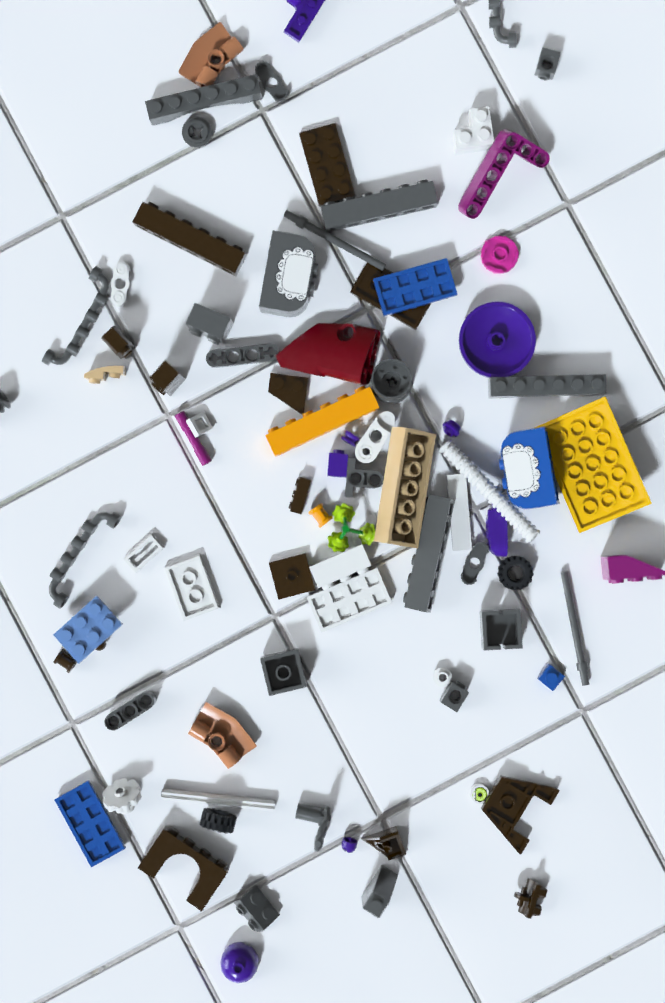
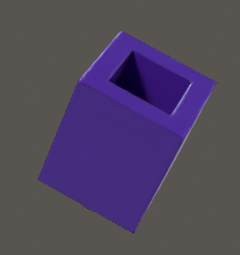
(337, 464)

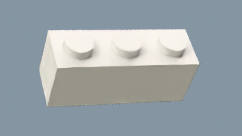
(340, 567)

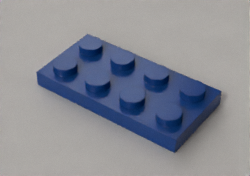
(415, 287)
(90, 823)

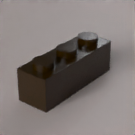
(299, 496)

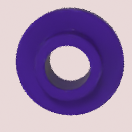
(451, 428)

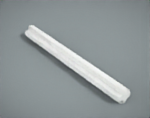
(218, 799)

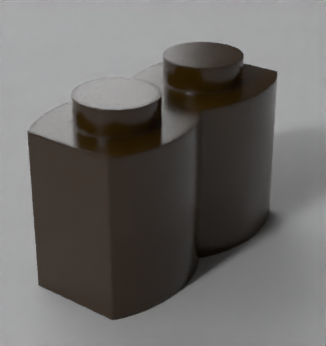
(118, 343)

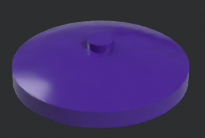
(497, 340)

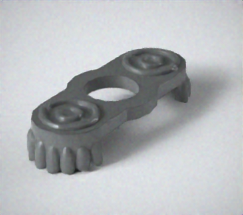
(264, 73)
(478, 551)

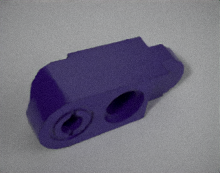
(497, 533)

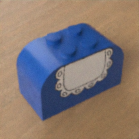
(529, 469)

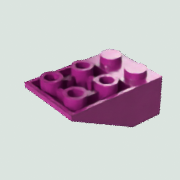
(622, 567)

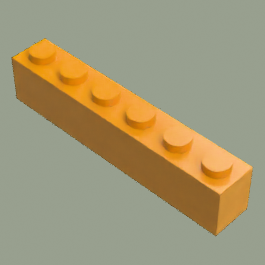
(322, 421)

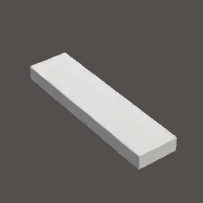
(460, 517)

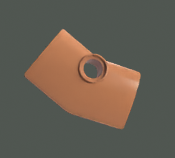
(213, 44)
(215, 722)

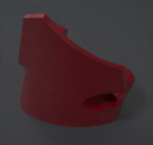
(332, 353)

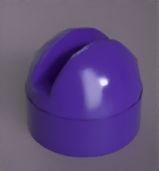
(349, 844)

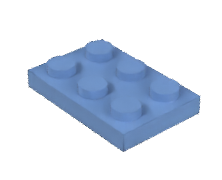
(88, 629)

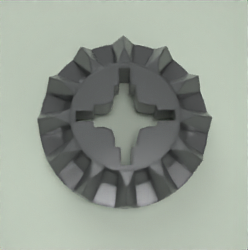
(197, 123)

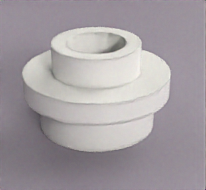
(438, 672)

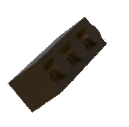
(166, 379)

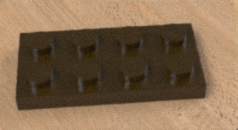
(327, 164)

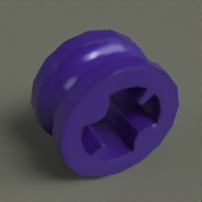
(350, 438)

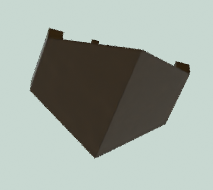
(387, 842)

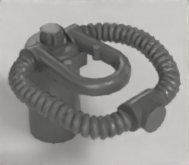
(315, 815)

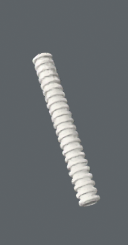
(489, 491)

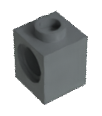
(551, 57)
(454, 704)

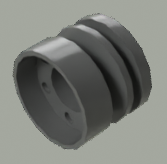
(383, 374)

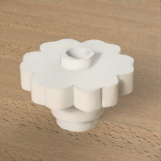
(122, 796)

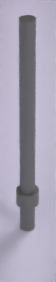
(302, 222)
(582, 665)

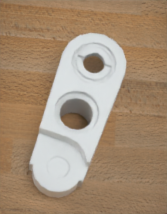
(383, 423)

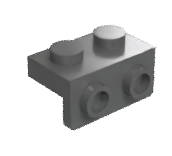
(256, 909)

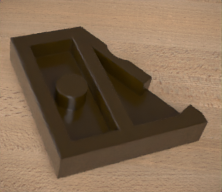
(289, 390)

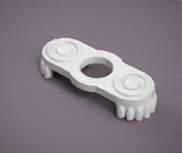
(119, 296)

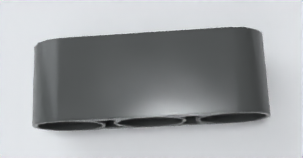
(123, 716)

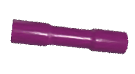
(199, 449)

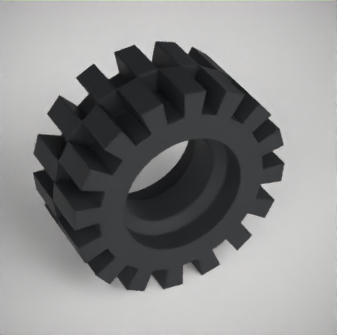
(515, 584)
(218, 820)

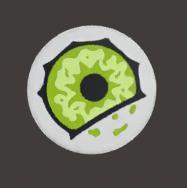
(479, 793)

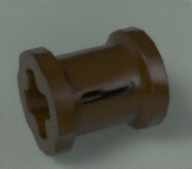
(65, 661)

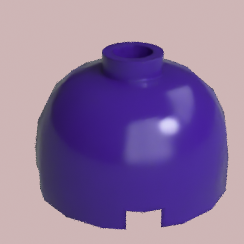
(239, 962)

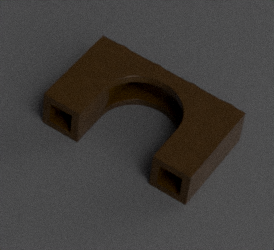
(211, 870)

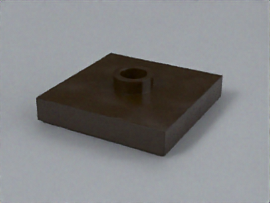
(291, 576)

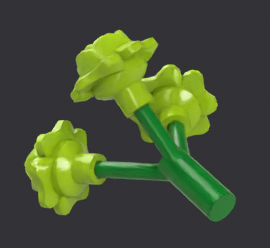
(344, 514)

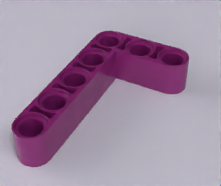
(497, 169)

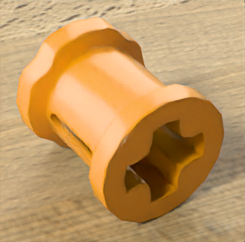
(320, 515)

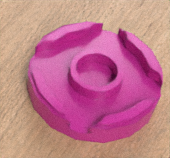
(499, 254)

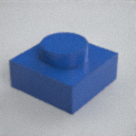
(551, 677)

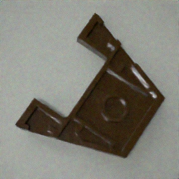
(508, 802)

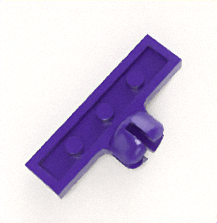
(304, 14)

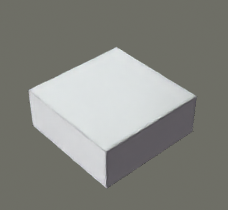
(199, 424)

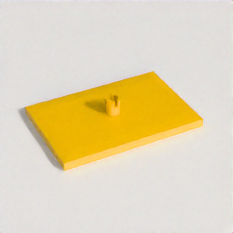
(594, 465)

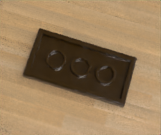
(366, 291)

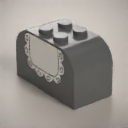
(288, 275)

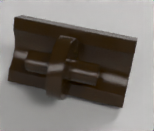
(528, 897)

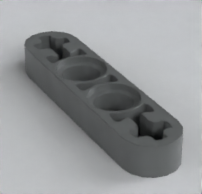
(243, 359)

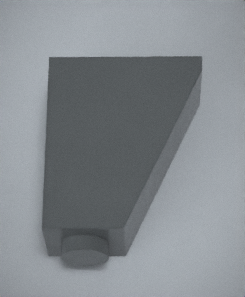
(379, 891)

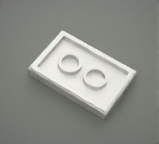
(191, 587)

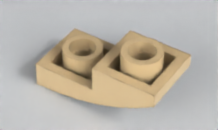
(97, 375)

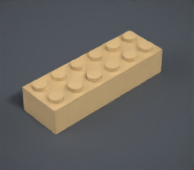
(405, 487)

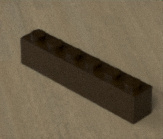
(189, 238)

